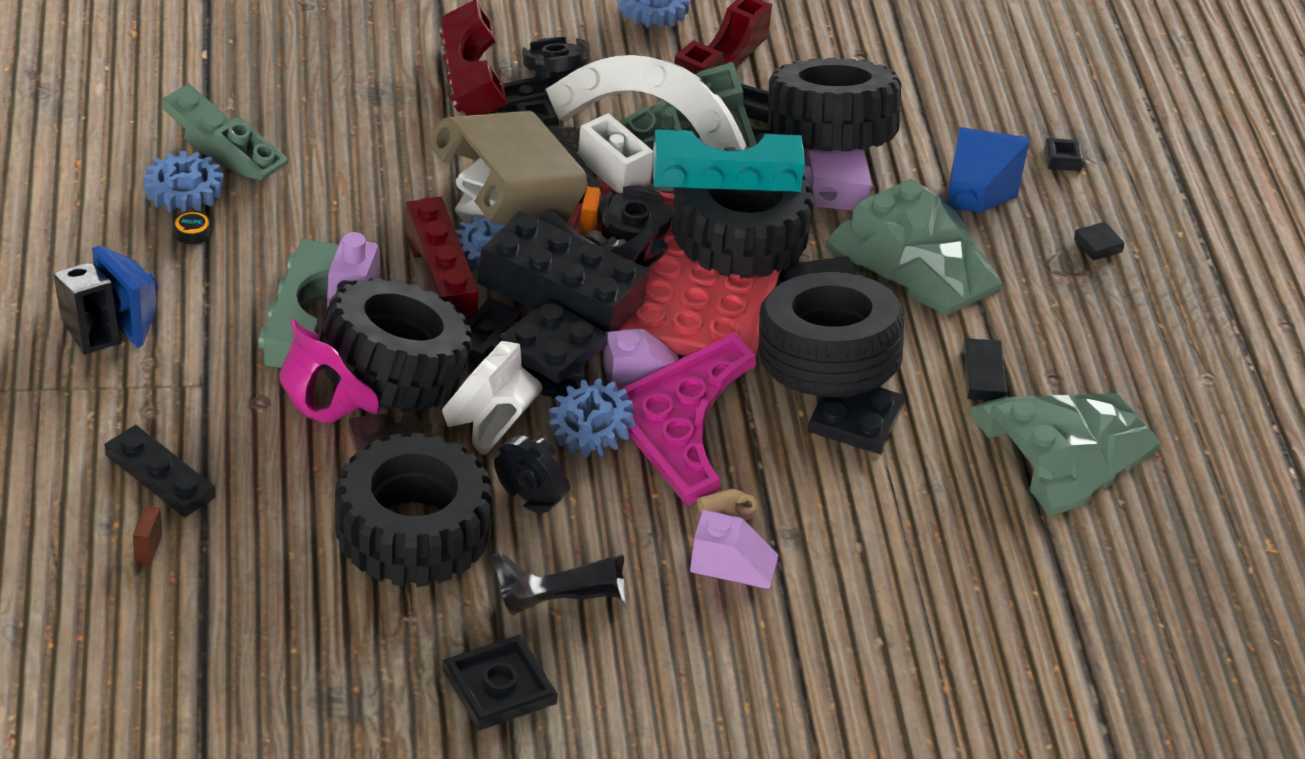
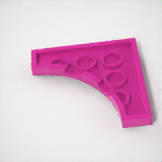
(673, 413)

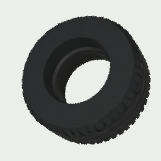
(831, 334)

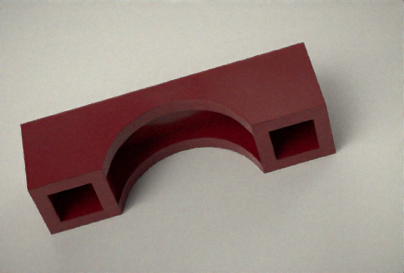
(741, 32)
(474, 82)
(435, 240)

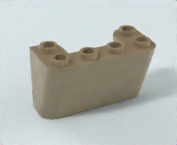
(525, 163)

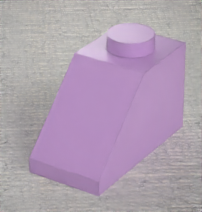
(634, 355)
(732, 551)

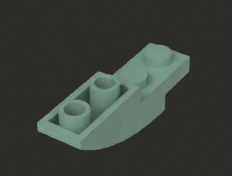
(227, 141)

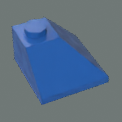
(985, 169)
(132, 292)

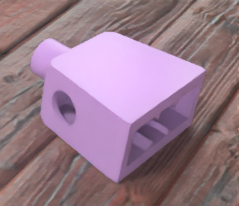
(838, 178)
(353, 261)

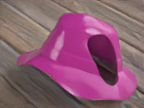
(302, 368)

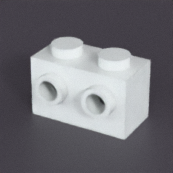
(615, 153)

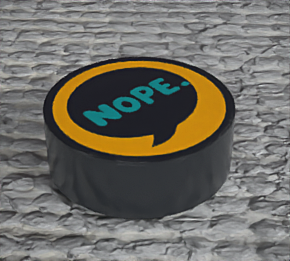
(192, 227)

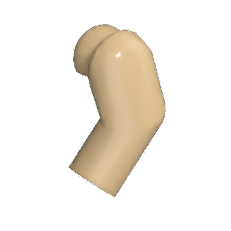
(729, 502)

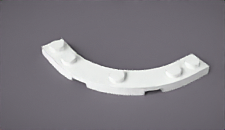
(651, 76)

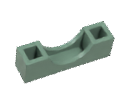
(304, 285)

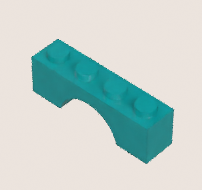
(688, 163)

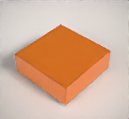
(590, 210)

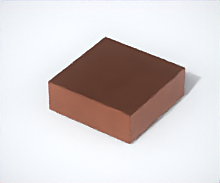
(147, 535)

